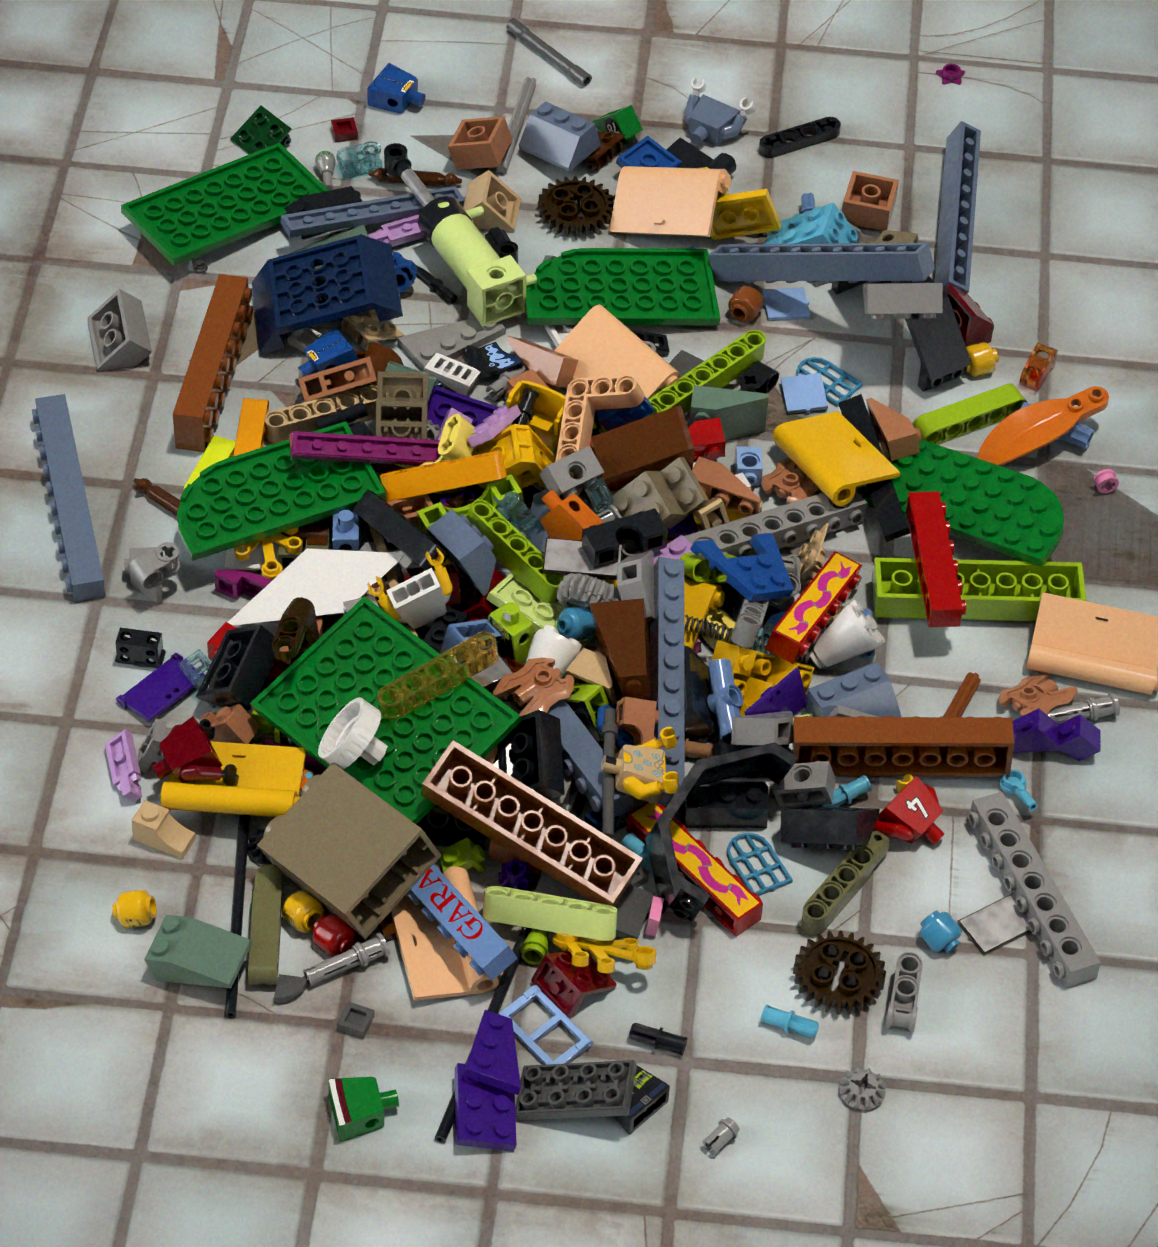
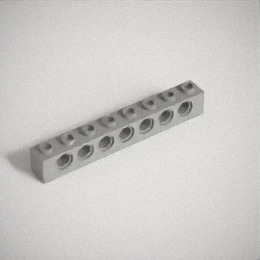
(787, 523)
(1035, 890)

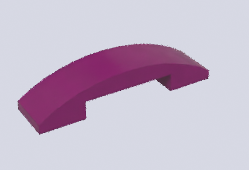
(235, 583)

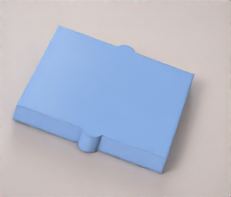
(786, 304)
(804, 393)

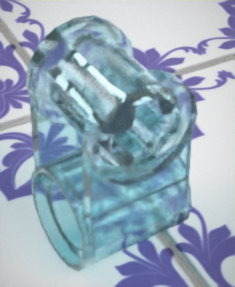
(358, 160)

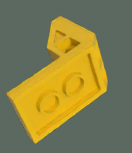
(744, 214)
(522, 454)

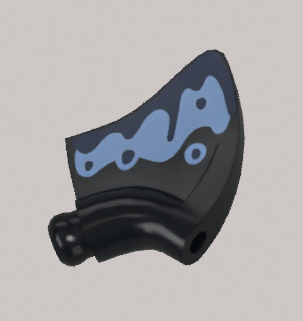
(491, 360)

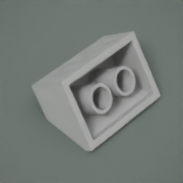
(903, 299)
(119, 332)

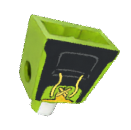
(515, 629)
(585, 703)

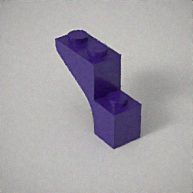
(1041, 733)

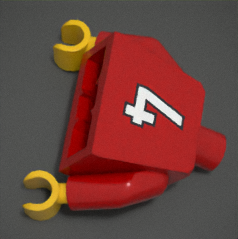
(911, 812)

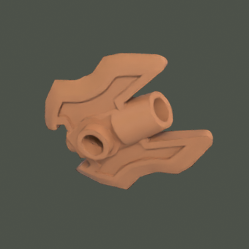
(789, 482)
(536, 685)
(1036, 693)

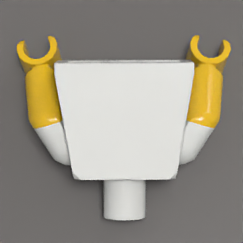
(418, 598)

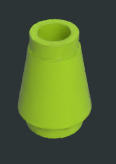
(535, 945)

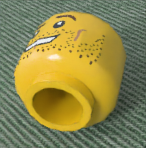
(302, 911)

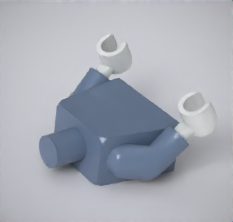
(712, 119)

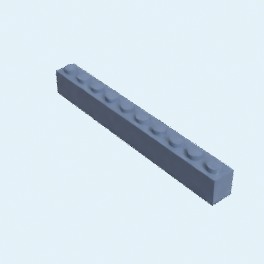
(958, 207)
(822, 262)
(69, 497)
(668, 660)

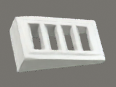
(454, 382)

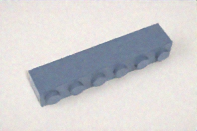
(583, 760)

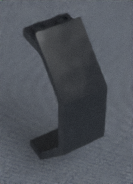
(935, 339)
(678, 893)

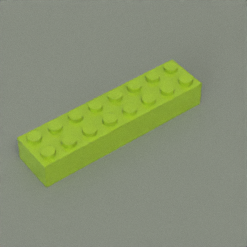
(988, 586)

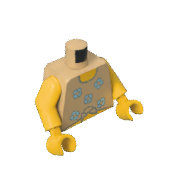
(642, 768)

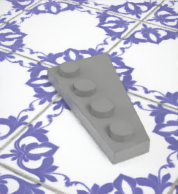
(448, 340)

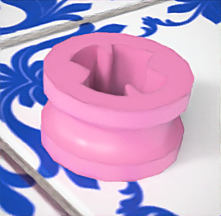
(1106, 481)

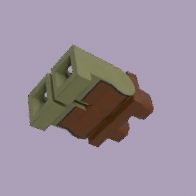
(313, 536)

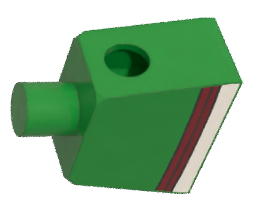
(358, 1105)

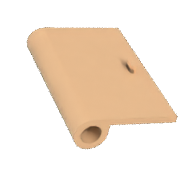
(674, 195)
(612, 349)
(1095, 644)
(434, 964)

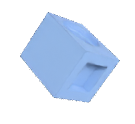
(749, 462)

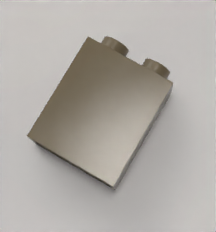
(348, 849)

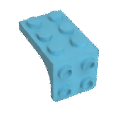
(816, 226)

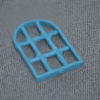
(836, 381)
(754, 873)

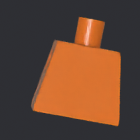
(567, 517)

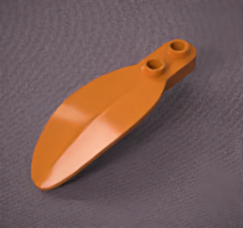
(1040, 425)

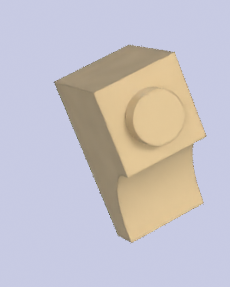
(159, 830)

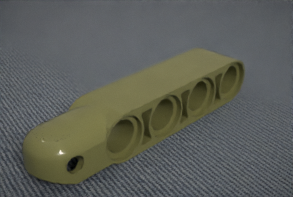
(843, 884)
(265, 926)

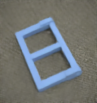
(559, 1017)

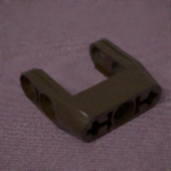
(296, 630)

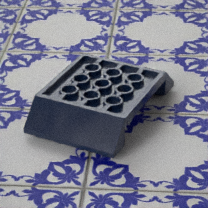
(356, 276)

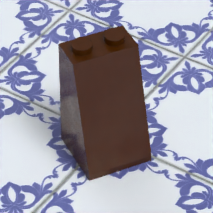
(643, 447)
(625, 642)

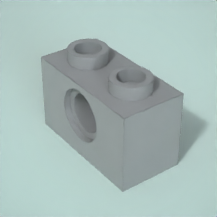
(582, 463)
(806, 785)

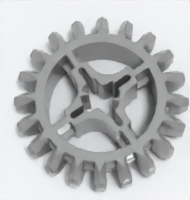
(581, 590)

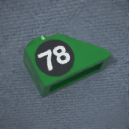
(620, 121)

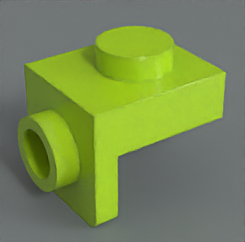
(463, 855)

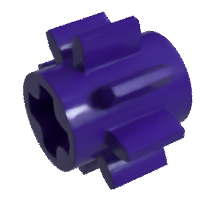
(515, 875)

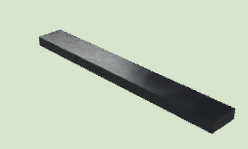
(882, 492)

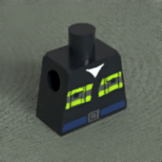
(647, 1098)

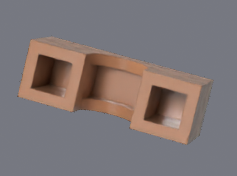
(637, 718)

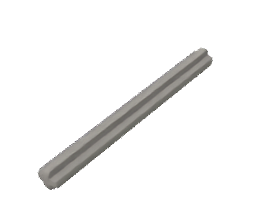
(517, 120)

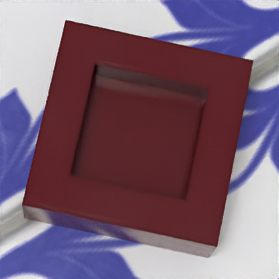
(344, 129)

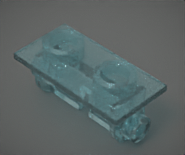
(516, 510)

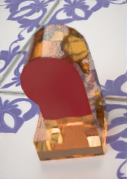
(1038, 367)

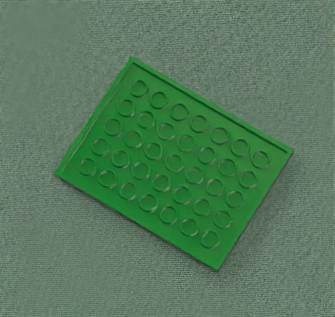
(357, 660)

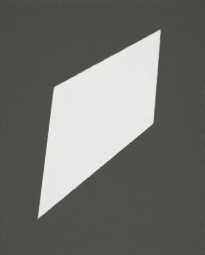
(321, 577)

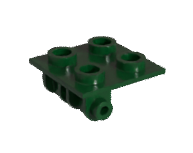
(261, 131)

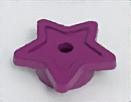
(951, 73)

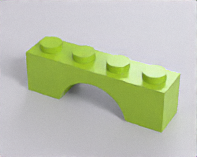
(496, 488)

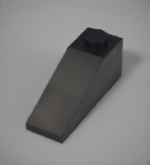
(323, 200)

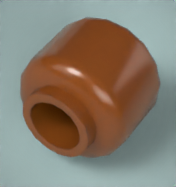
(745, 304)

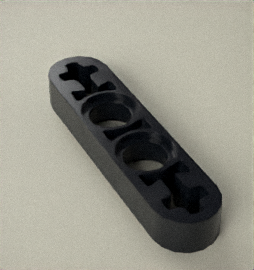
(775, 145)

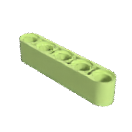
(550, 913)

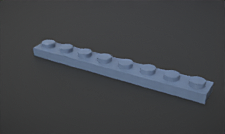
(359, 213)

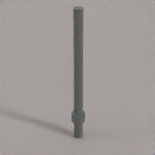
(609, 734)

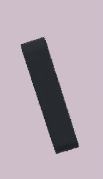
(398, 529)

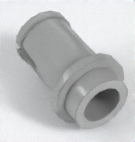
(721, 1135)

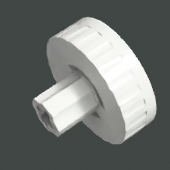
(353, 735)

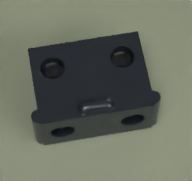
(139, 648)

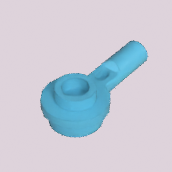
(1017, 785)

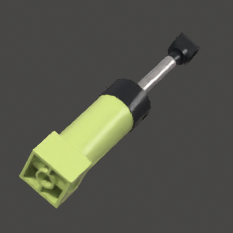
(492, 283)

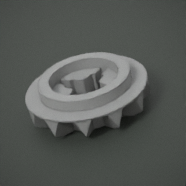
(872, 1095)

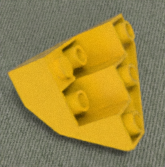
(757, 671)

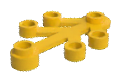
(271, 567)
(642, 956)

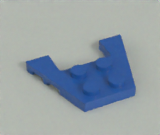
(752, 576)

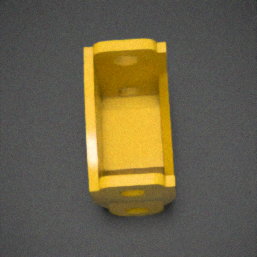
(547, 411)

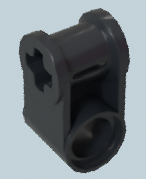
(758, 378)

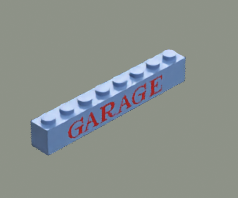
(462, 923)

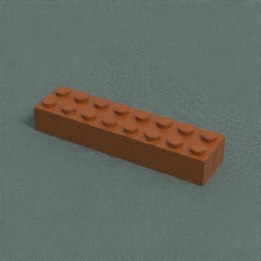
(212, 363)
(907, 745)
(530, 826)

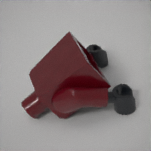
(192, 755)

